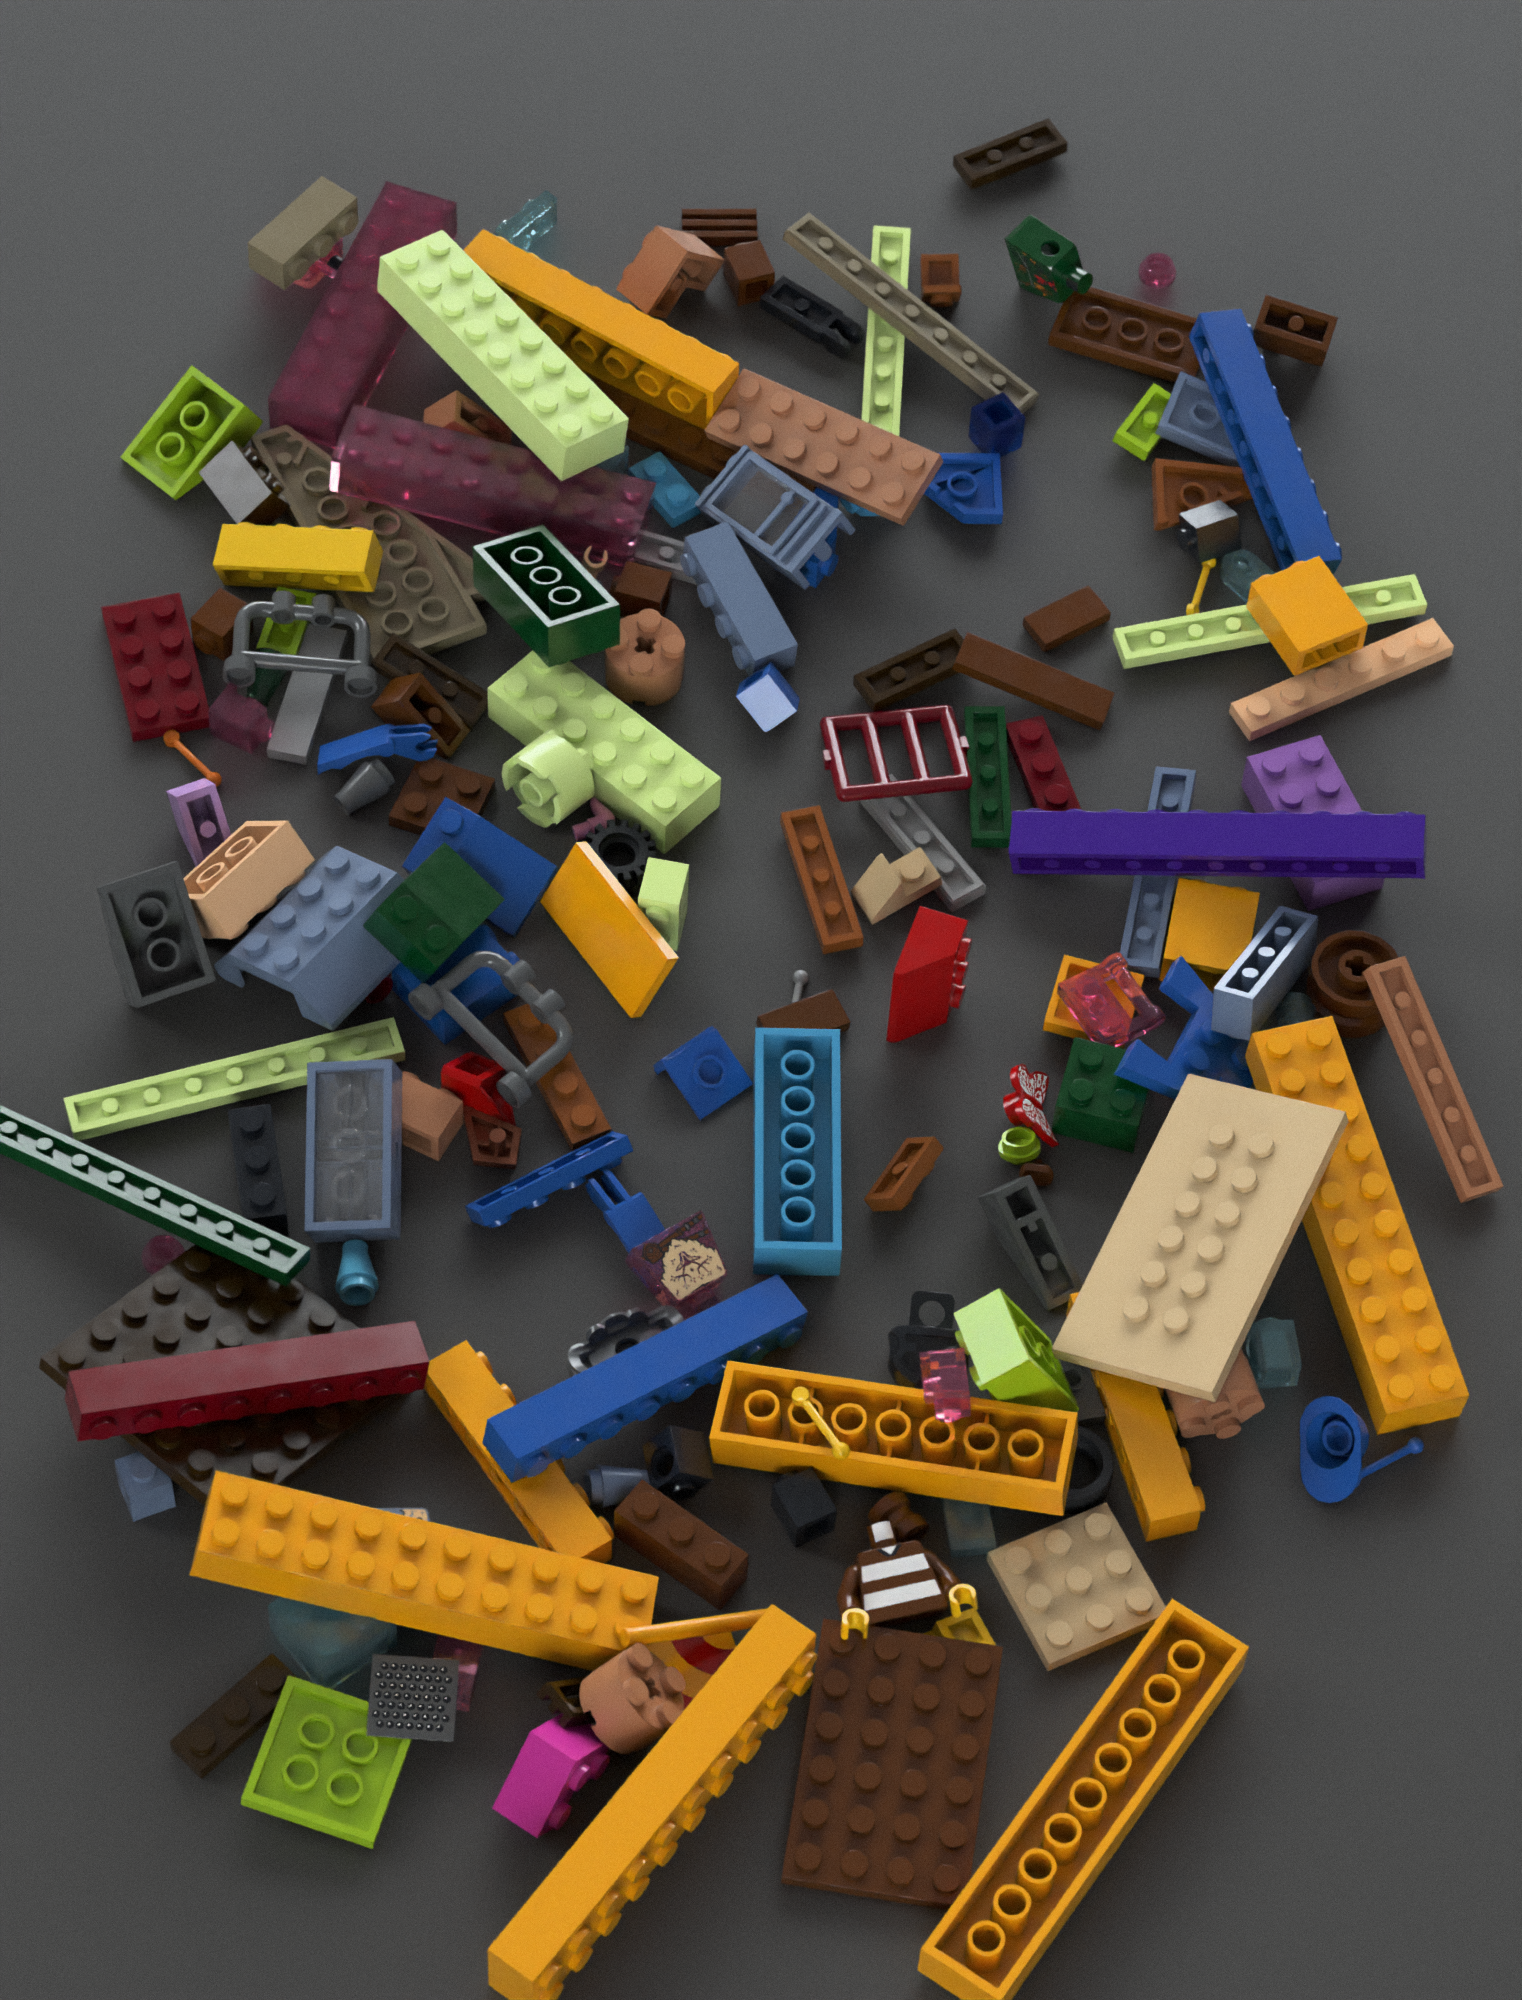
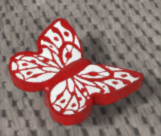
(1026, 1102)

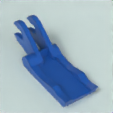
(380, 740)
(632, 1216)

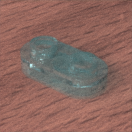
(1240, 577)

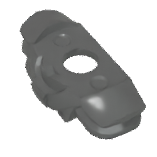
(617, 1329)

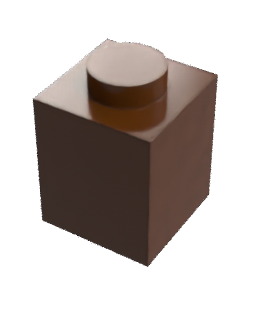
(748, 271)
(641, 589)
(214, 624)

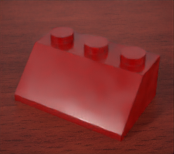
(928, 974)

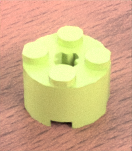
(549, 778)

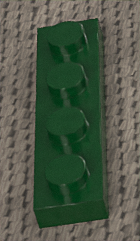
(988, 764)

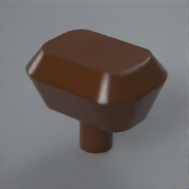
(1040, 1172)

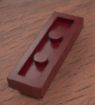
(1040, 765)

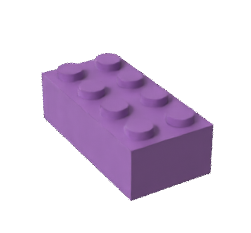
(1305, 780)

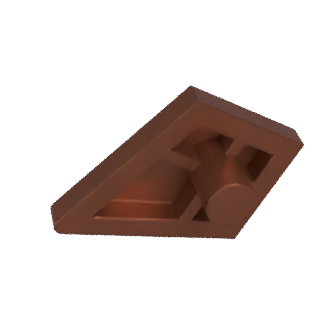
(491, 1139)

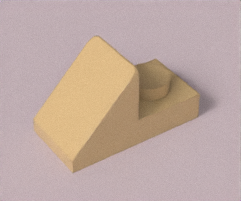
(892, 886)

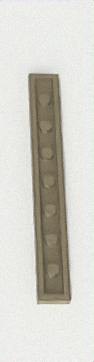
(906, 312)

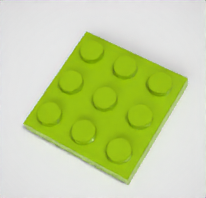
(323, 1767)

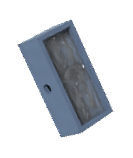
(353, 1151)

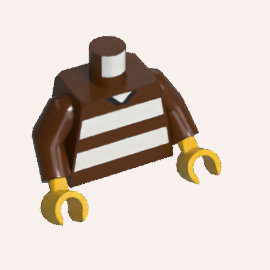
(897, 1584)

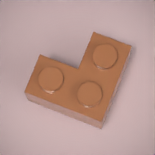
(664, 269)

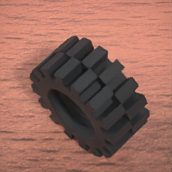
(626, 840)

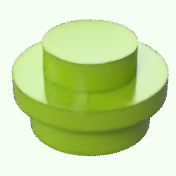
(1019, 1145)

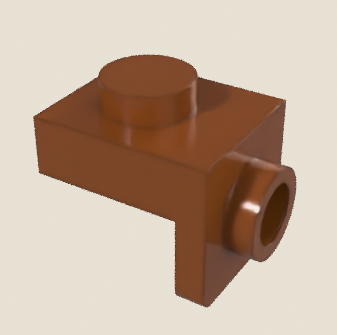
(940, 279)

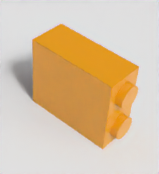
(1306, 615)
(1209, 928)

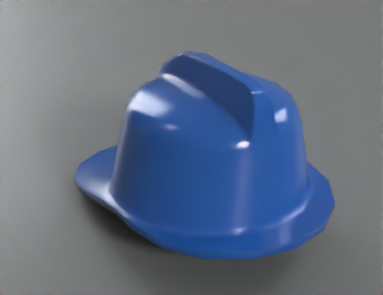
(1331, 1448)

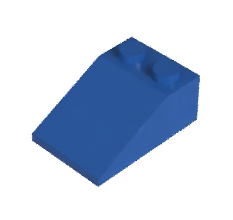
(497, 857)

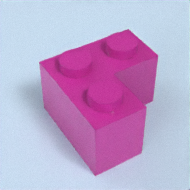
(548, 1772)

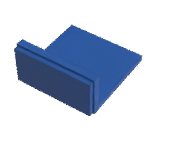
(705, 1072)

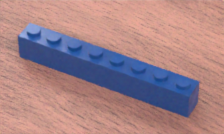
(1262, 440)
(643, 1379)

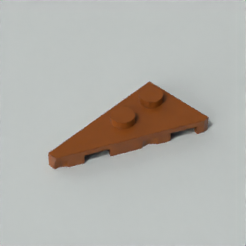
(1188, 485)

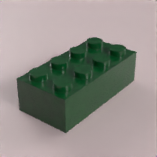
(546, 595)

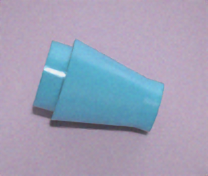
(356, 1275)

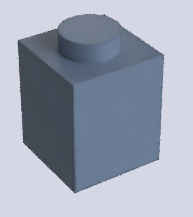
(143, 1486)

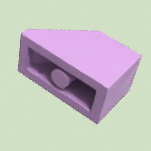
(199, 817)

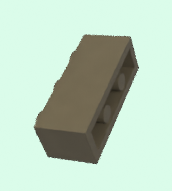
(303, 233)

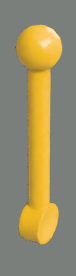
(1193, 607)
(802, 1398)

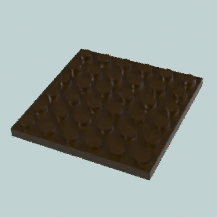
(206, 1306)

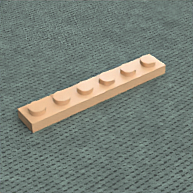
(1341, 679)

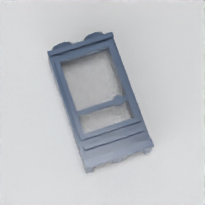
(771, 514)

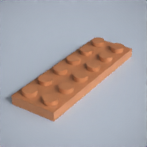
(824, 446)

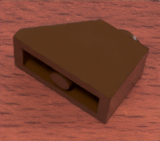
(415, 701)

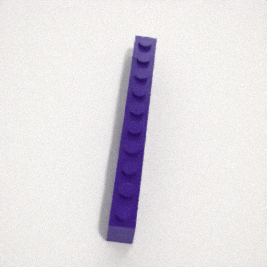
(1219, 843)

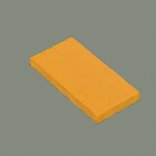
(609, 929)

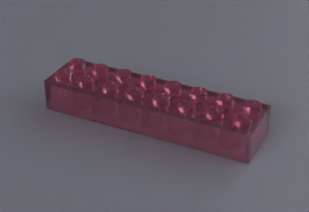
(354, 324)
(488, 485)

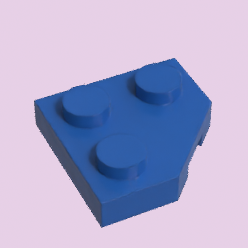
(969, 487)

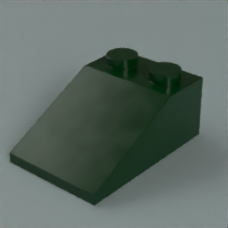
(433, 912)

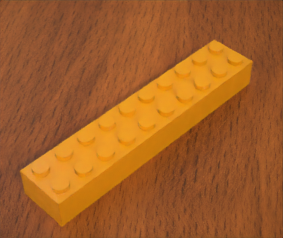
(1364, 1239)
(418, 1573)
(1083, 1808)
(653, 1810)

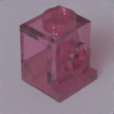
(239, 720)
(946, 1383)

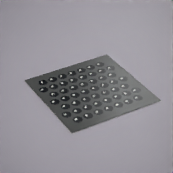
(412, 1697)

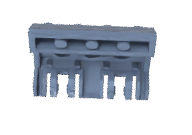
(317, 940)

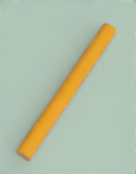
(690, 1628)

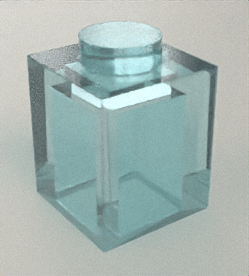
(1274, 1353)

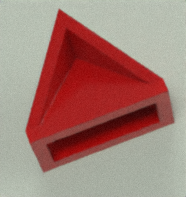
(474, 1081)

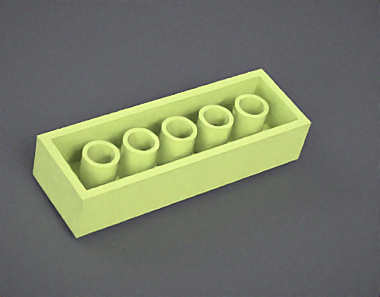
(635, 765)

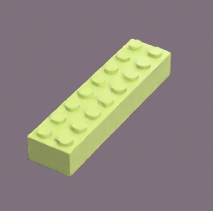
(502, 355)

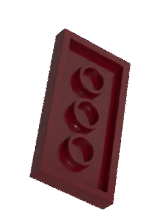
(156, 666)

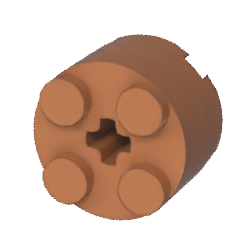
(647, 661)
(1234, 1405)
(632, 1699)

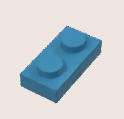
(673, 494)

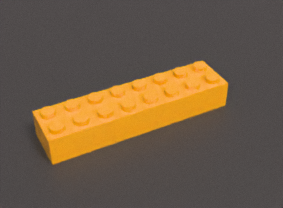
(610, 336)
(994, 1457)

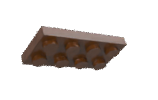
(1126, 334)

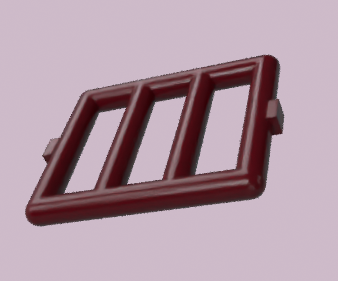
(882, 786)

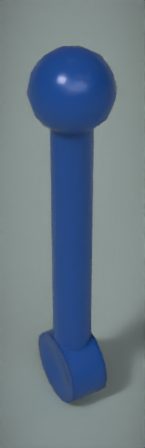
(1414, 1445)

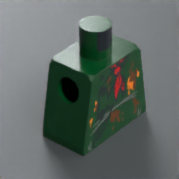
(1046, 261)

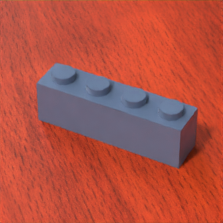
(738, 599)
(1264, 973)

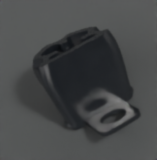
(910, 1339)

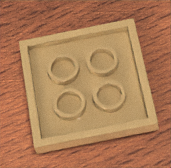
(1076, 1586)

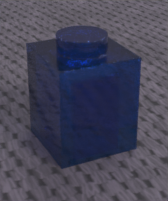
(996, 426)

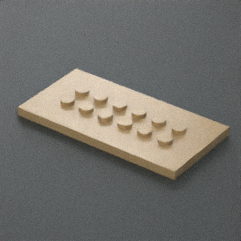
(1200, 1237)

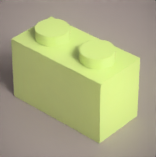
(665, 897)

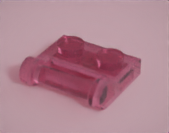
(1099, 1009)

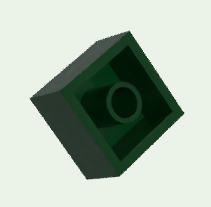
(1097, 1103)

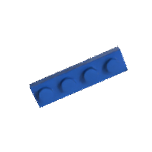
(562, 1173)

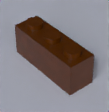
(680, 1544)

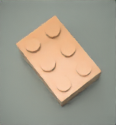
(245, 876)

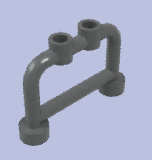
(323, 613)
(517, 978)

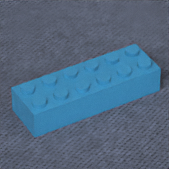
(797, 1152)

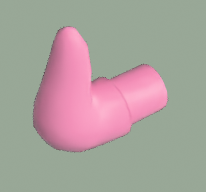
(602, 815)

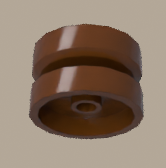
(1339, 984)

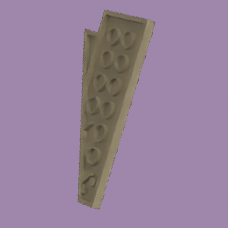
(423, 578)

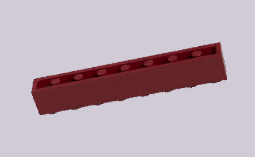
(246, 1381)

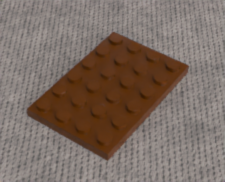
(892, 1765)

